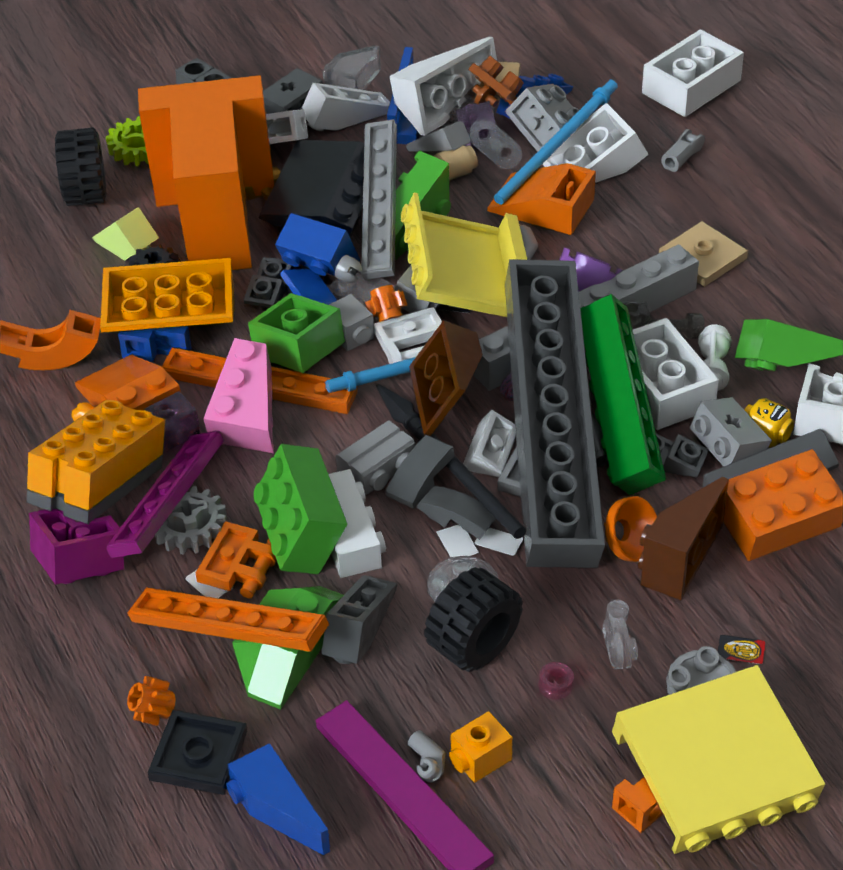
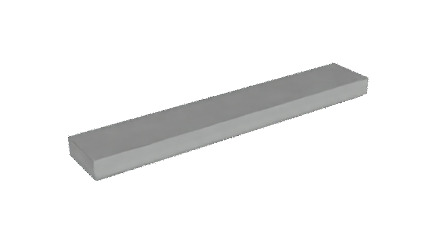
(379, 200)

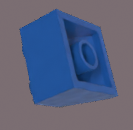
(314, 244)

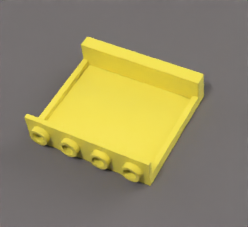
(460, 259)
(720, 758)

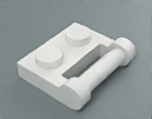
(406, 332)

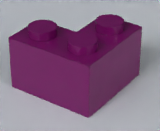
(72, 548)

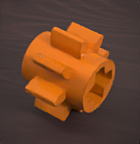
(386, 302)
(151, 700)

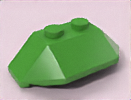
(275, 671)

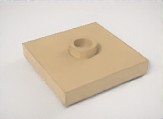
(712, 249)

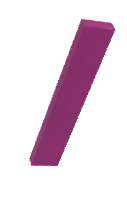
(164, 495)
(403, 790)

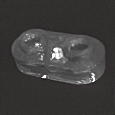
(494, 143)

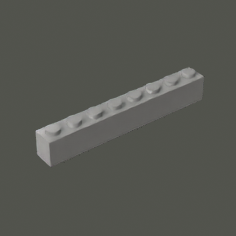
(650, 281)

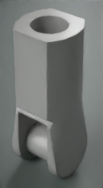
(682, 150)

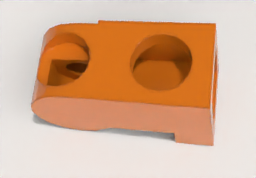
(636, 804)

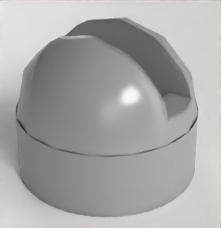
(347, 269)

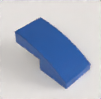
(150, 342)

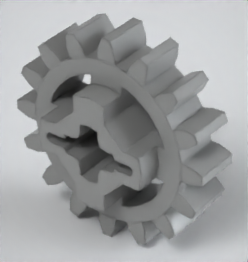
(193, 522)

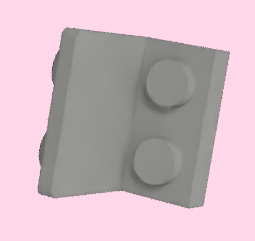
(541, 113)

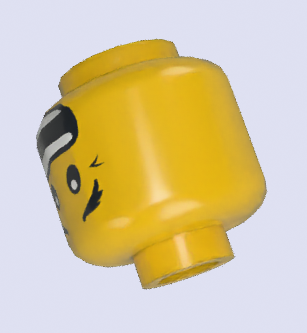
(772, 419)

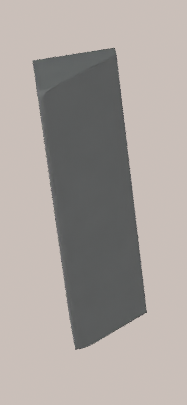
(814, 440)

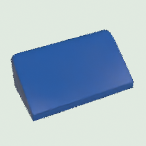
(308, 284)

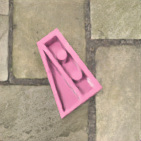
(243, 398)

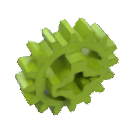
(127, 142)

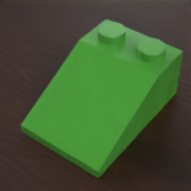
(773, 344)

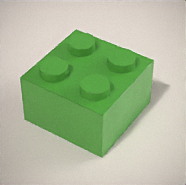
(298, 331)

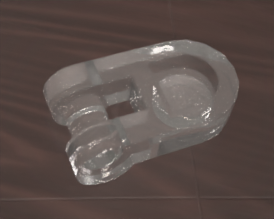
(620, 646)

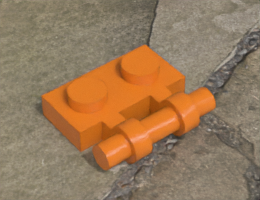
(227, 560)

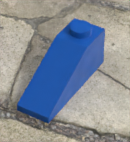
(275, 798)

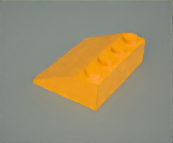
(167, 295)

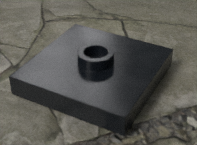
(197, 751)

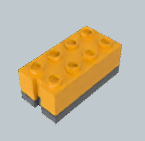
(95, 461)

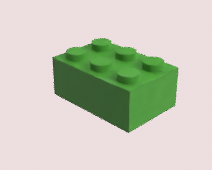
(299, 509)

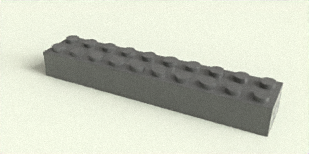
(553, 416)

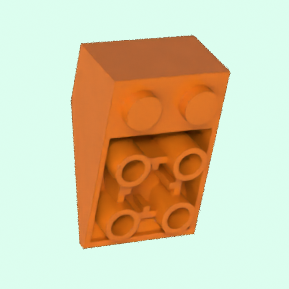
(551, 197)

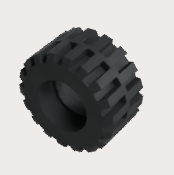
(80, 166)
(473, 619)

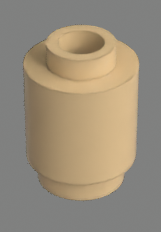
(460, 161)

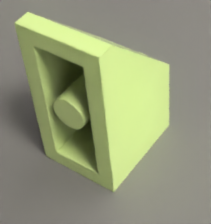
(127, 235)

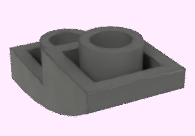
(267, 286)
(681, 456)
(417, 471)
(448, 504)

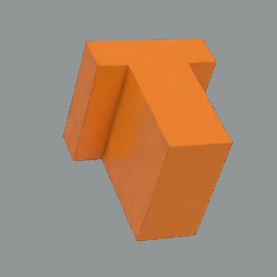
(202, 153)

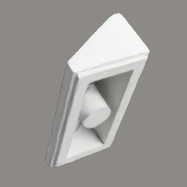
(491, 445)

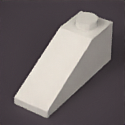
(341, 107)

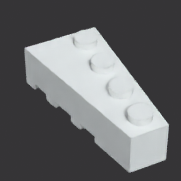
(821, 405)

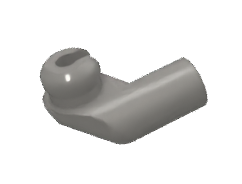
(529, 241)
(432, 756)

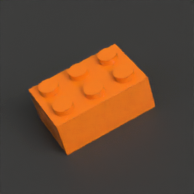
(782, 504)

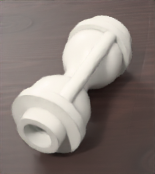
(714, 346)

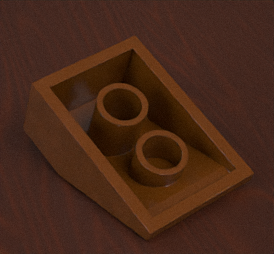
(443, 372)
(682, 539)

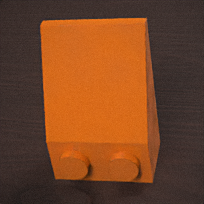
(129, 381)

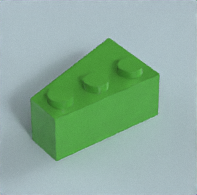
(431, 182)

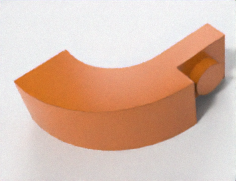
(53, 346)

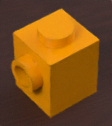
(480, 747)

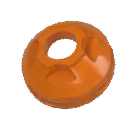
(634, 516)

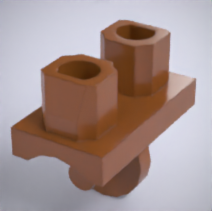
(486, 75)

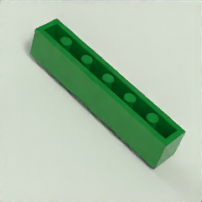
(620, 396)

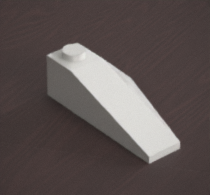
(436, 85)

